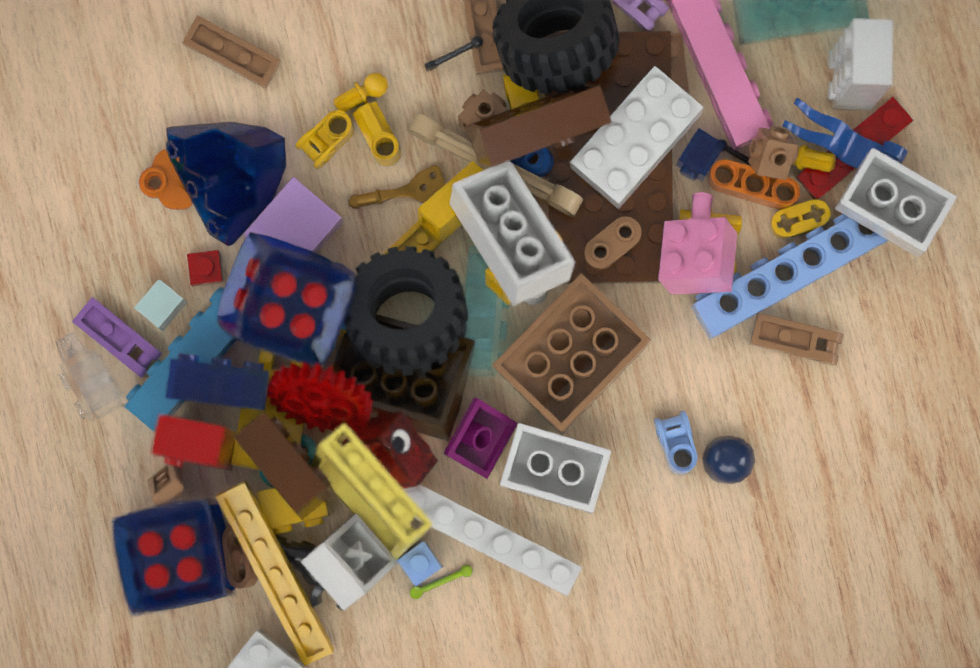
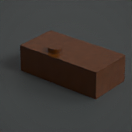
(538, 124)

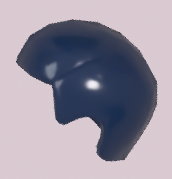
(728, 459)

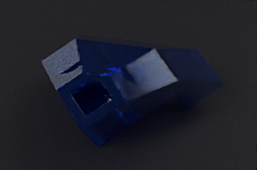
(227, 172)

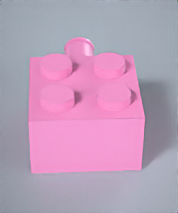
(698, 251)

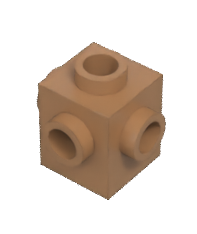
(480, 107)
(773, 152)

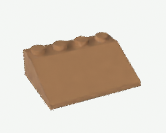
(571, 354)

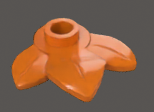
(171, 191)

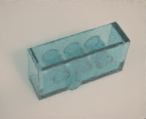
(783, 19)

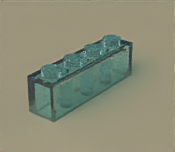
(484, 318)

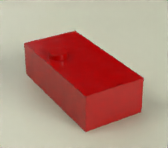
(193, 443)

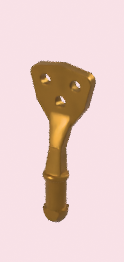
(411, 190)

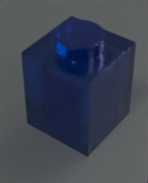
(699, 155)

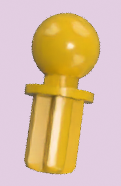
(374, 86)

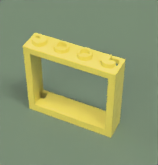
(370, 491)

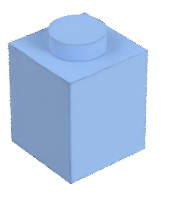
(420, 563)

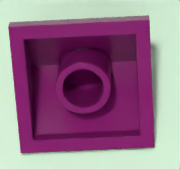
(480, 438)

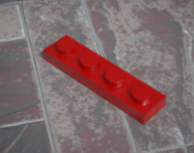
(878, 127)

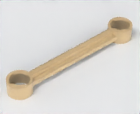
(435, 134)

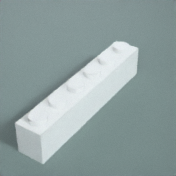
(495, 540)

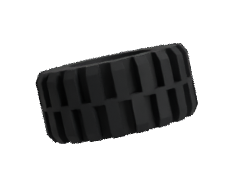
(561, 60)
(416, 346)

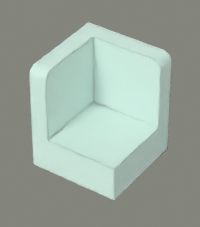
(160, 305)

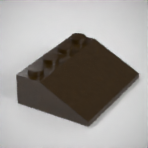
(425, 398)

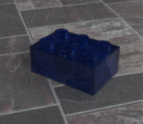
(217, 382)

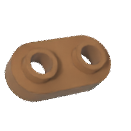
(613, 243)
(238, 567)

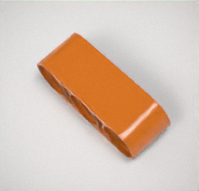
(737, 186)

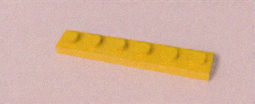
(275, 572)

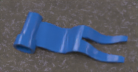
(845, 143)

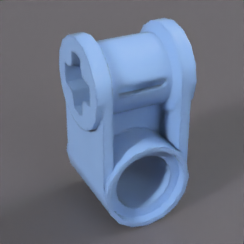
(676, 440)

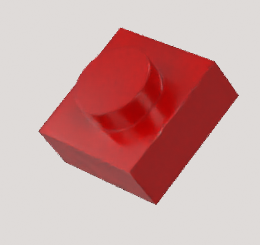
(205, 268)

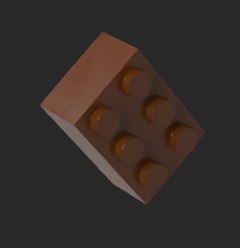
(284, 464)

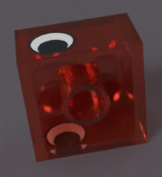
(397, 448)

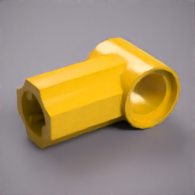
(377, 132)

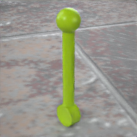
(417, 592)

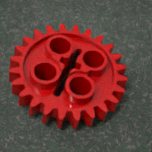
(319, 397)

